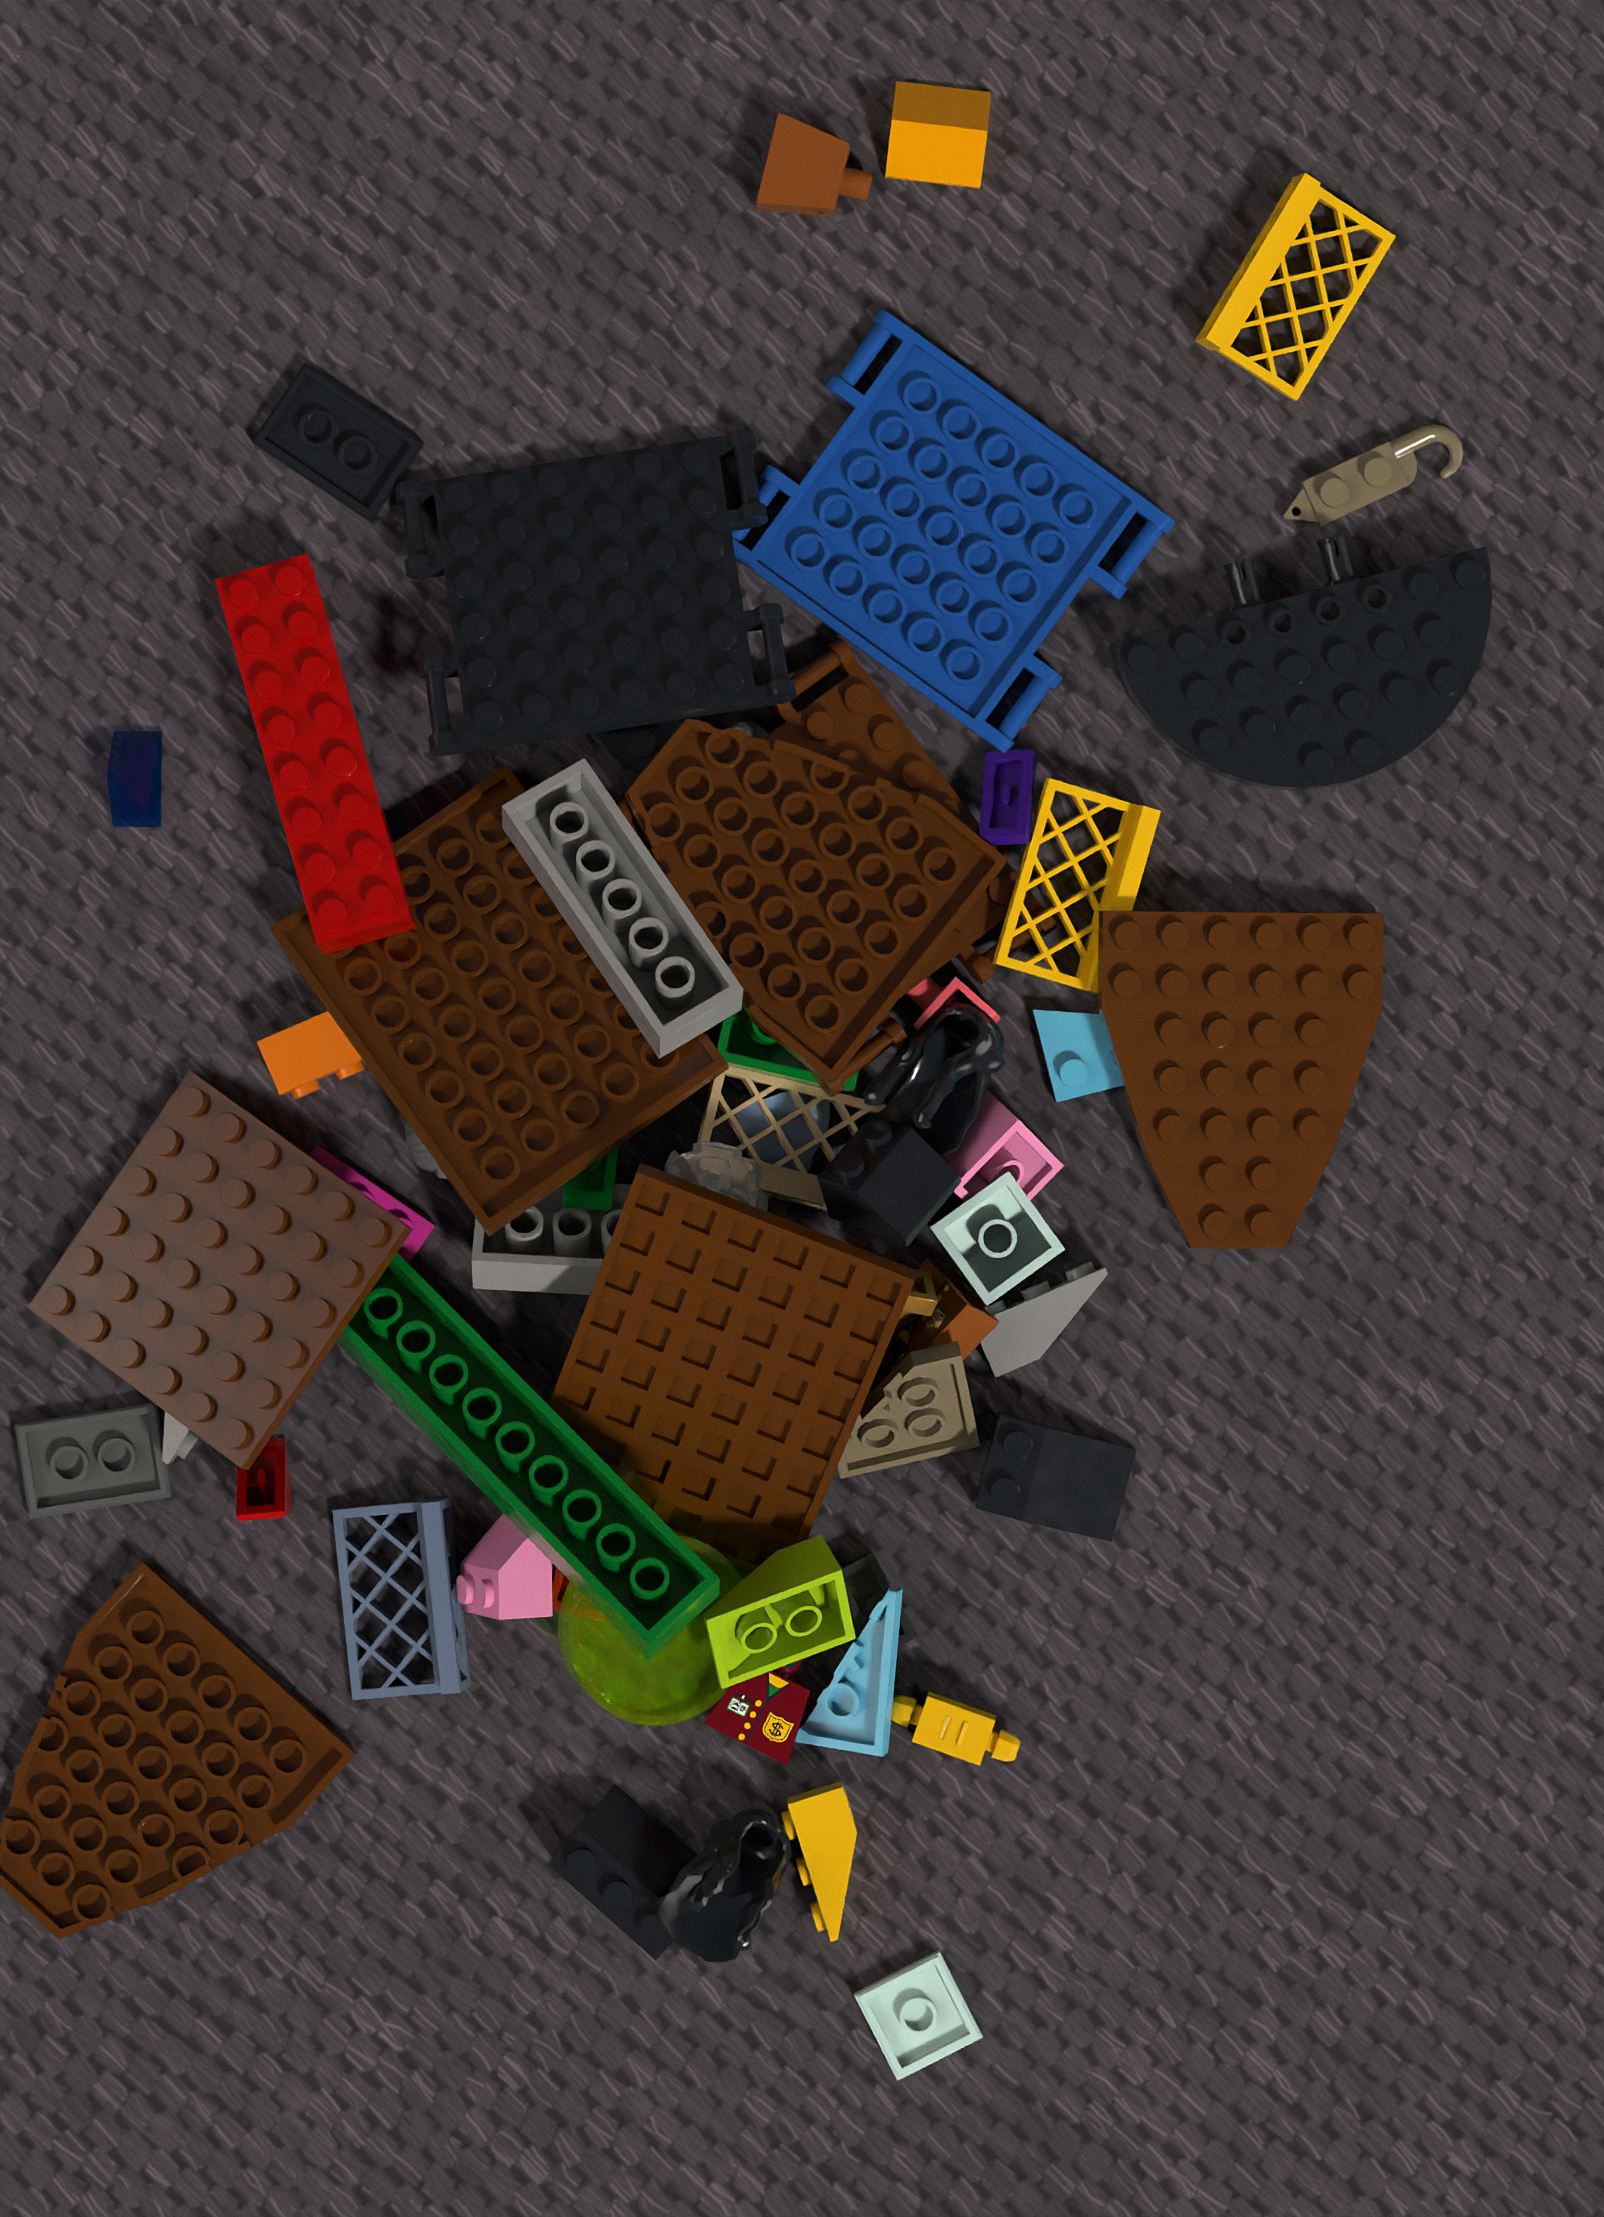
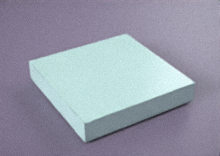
(918, 2015)

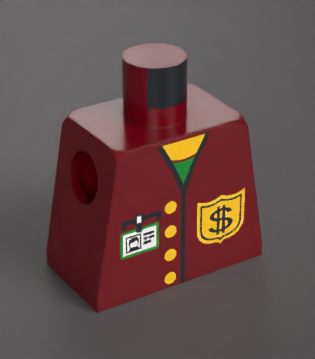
(763, 1711)

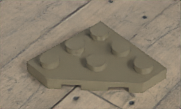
(913, 1414)

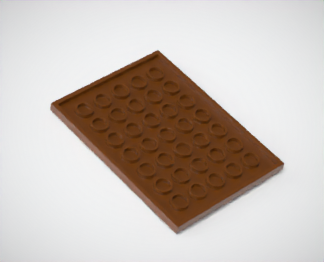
(494, 1018)

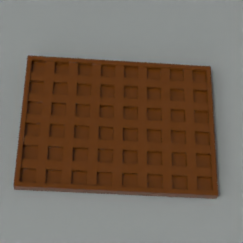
(727, 1362)

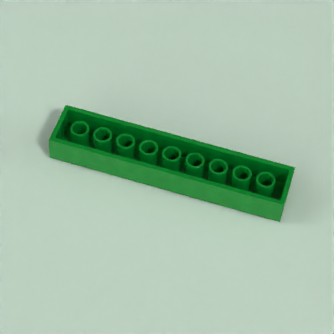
(528, 1460)

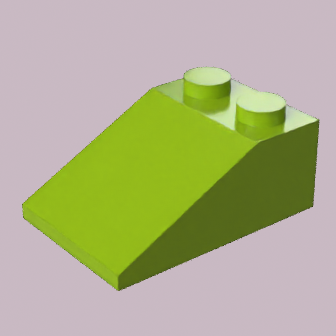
(780, 1613)

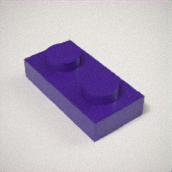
(1008, 797)

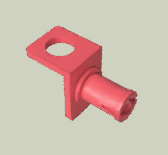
(935, 999)

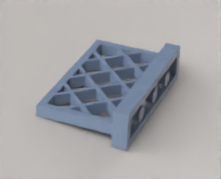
(443, 1610)

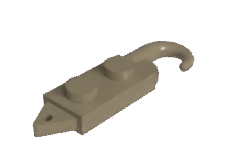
(1370, 476)

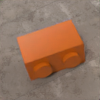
(309, 1053)

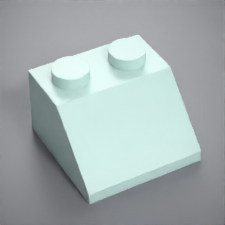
(997, 1238)

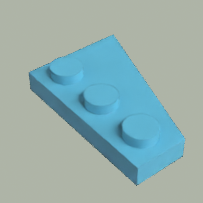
(1076, 1053)

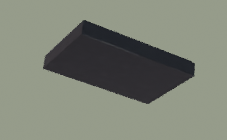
(338, 443)

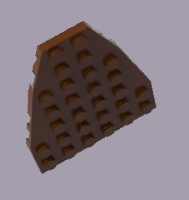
(807, 880)
(1239, 1055)
(154, 1762)

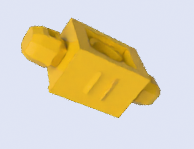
(954, 1728)

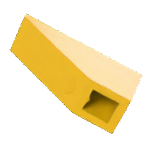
(827, 1839)

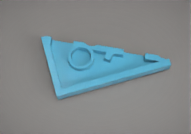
(859, 1700)

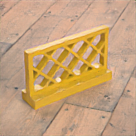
(1259, 267)
(1117, 890)

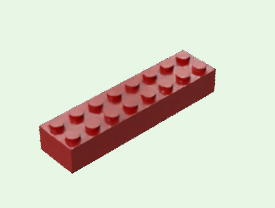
(315, 754)

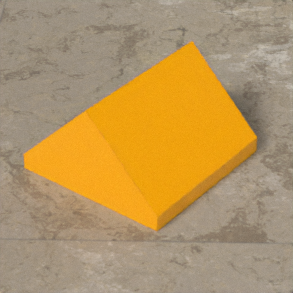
(938, 134)

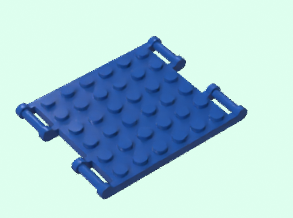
(946, 531)

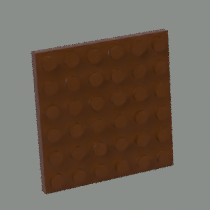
(219, 1269)

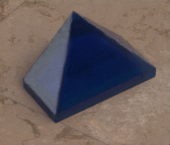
(136, 779)

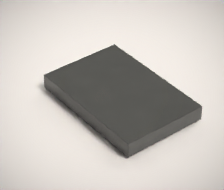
(93, 1460)

